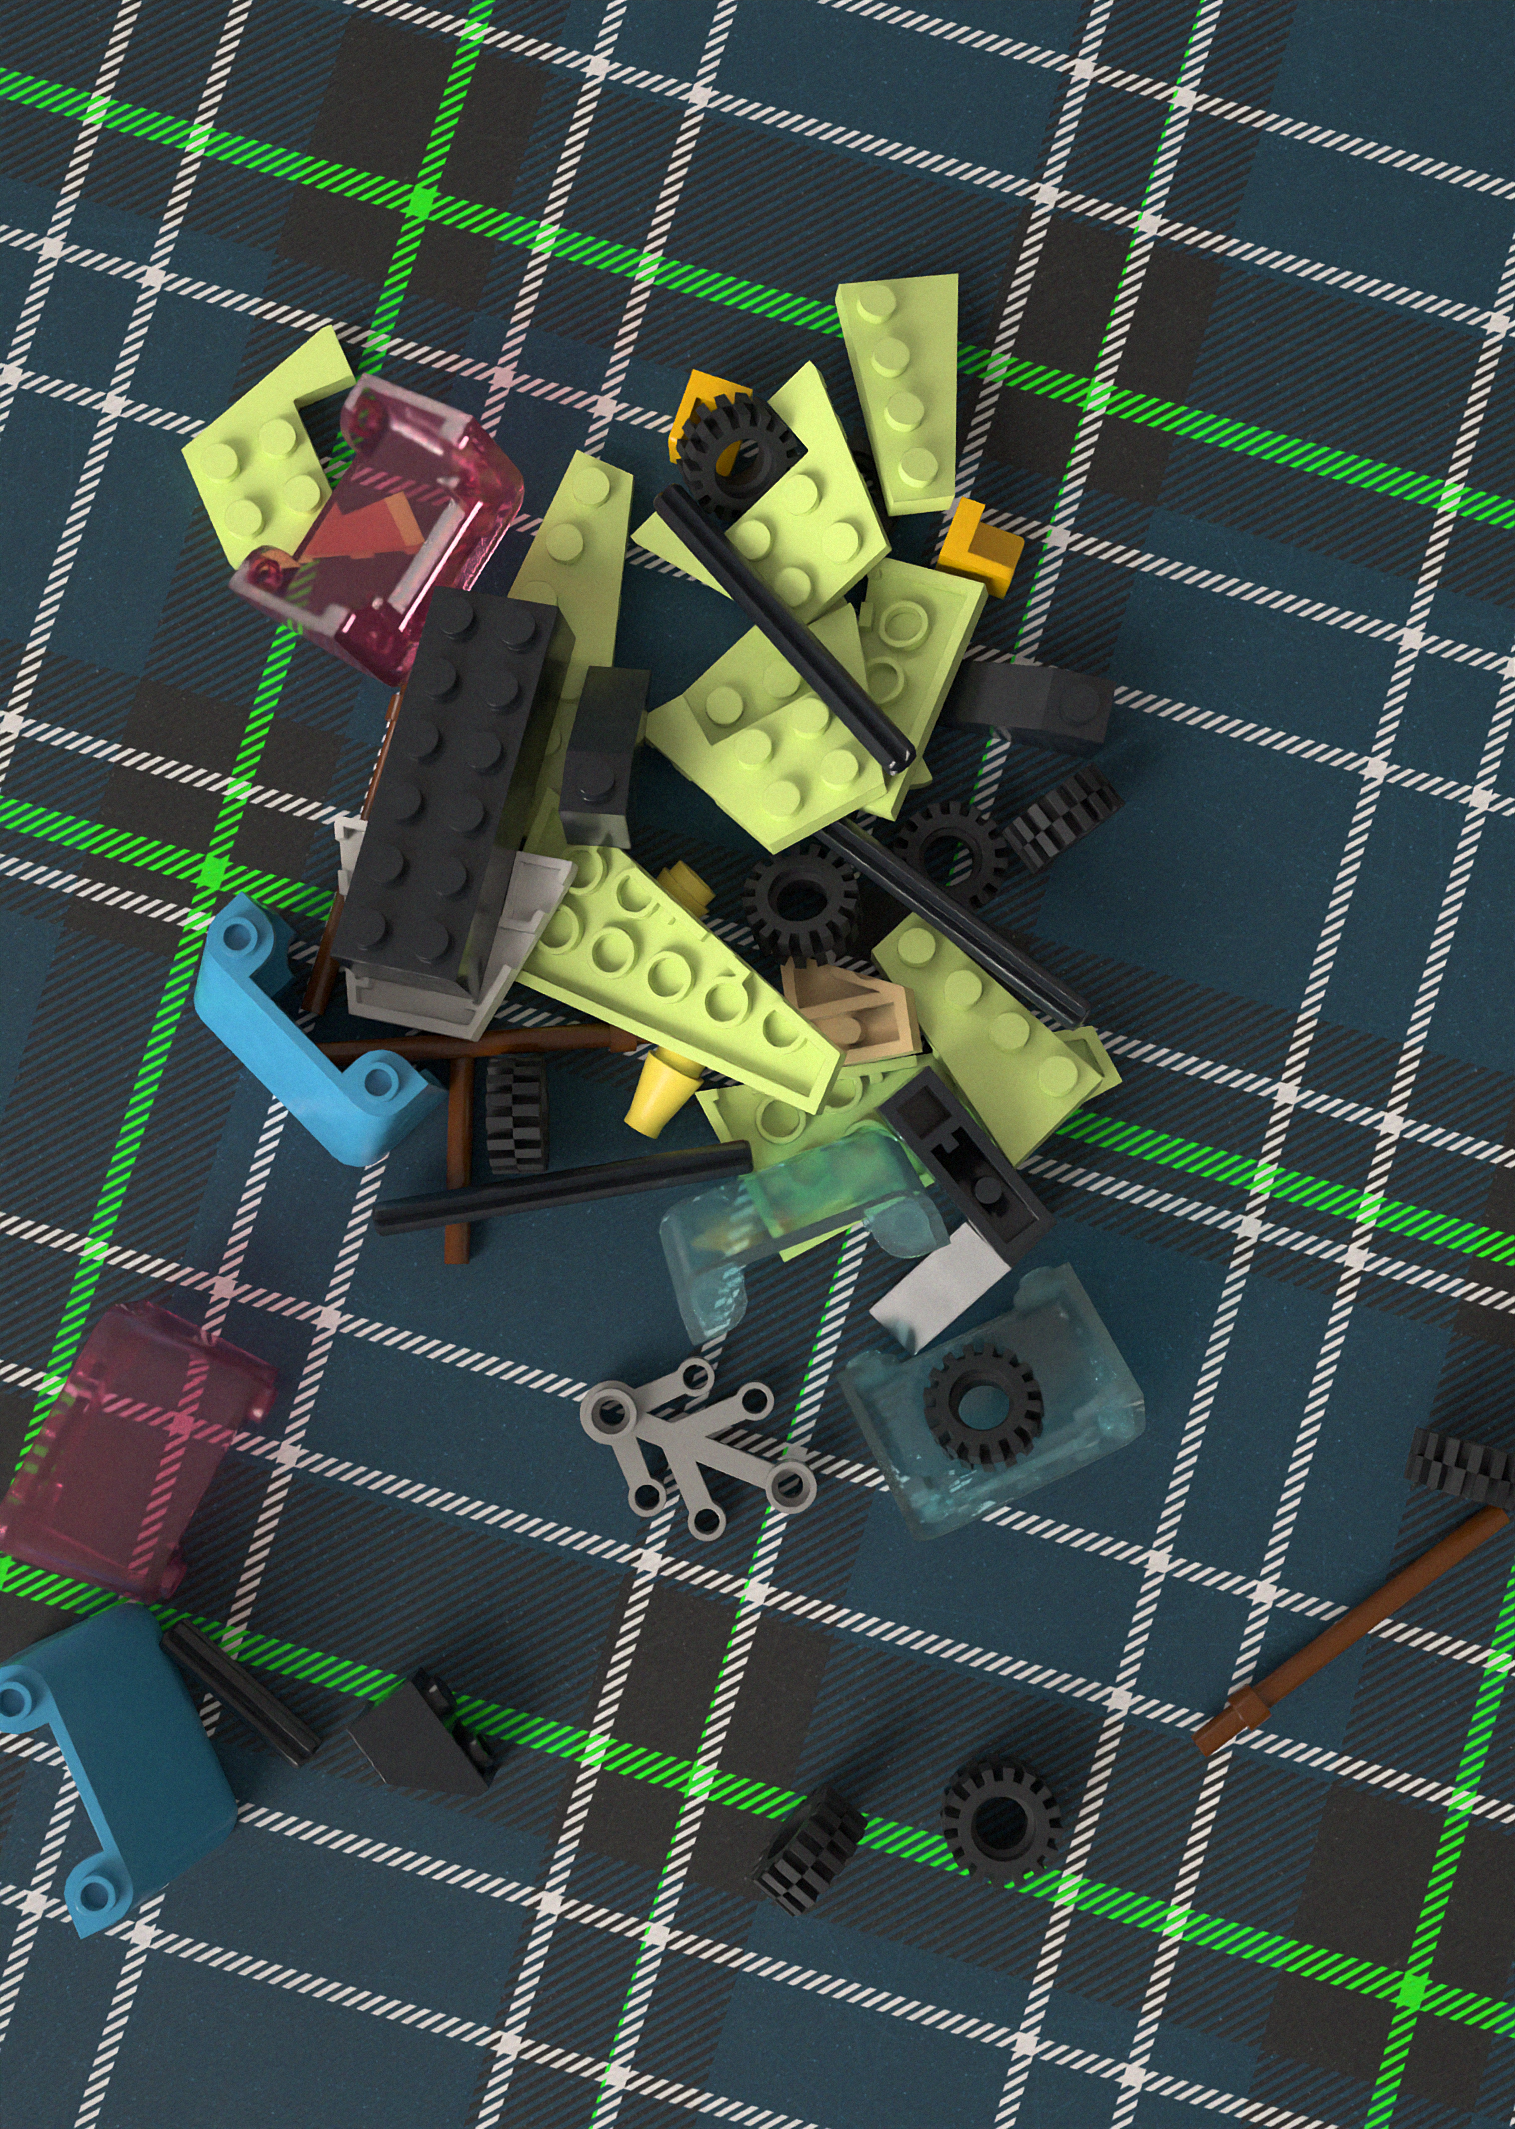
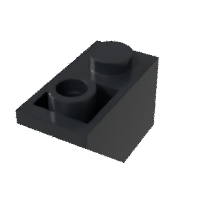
(422, 1742)

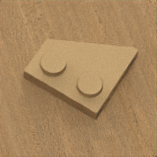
(856, 1011)

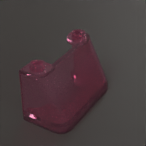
(408, 515)
(132, 1451)

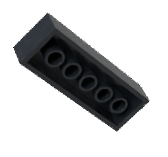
(455, 792)

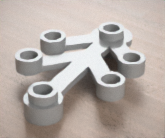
(687, 1442)

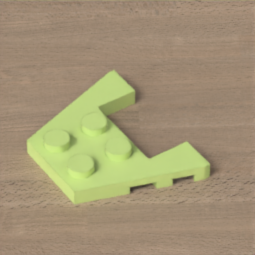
(258, 459)
(813, 527)
(752, 684)
(789, 767)

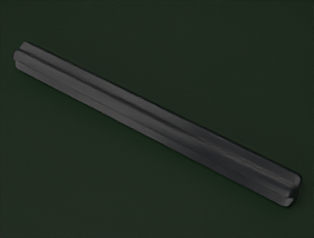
(785, 630)
(956, 922)
(563, 1187)

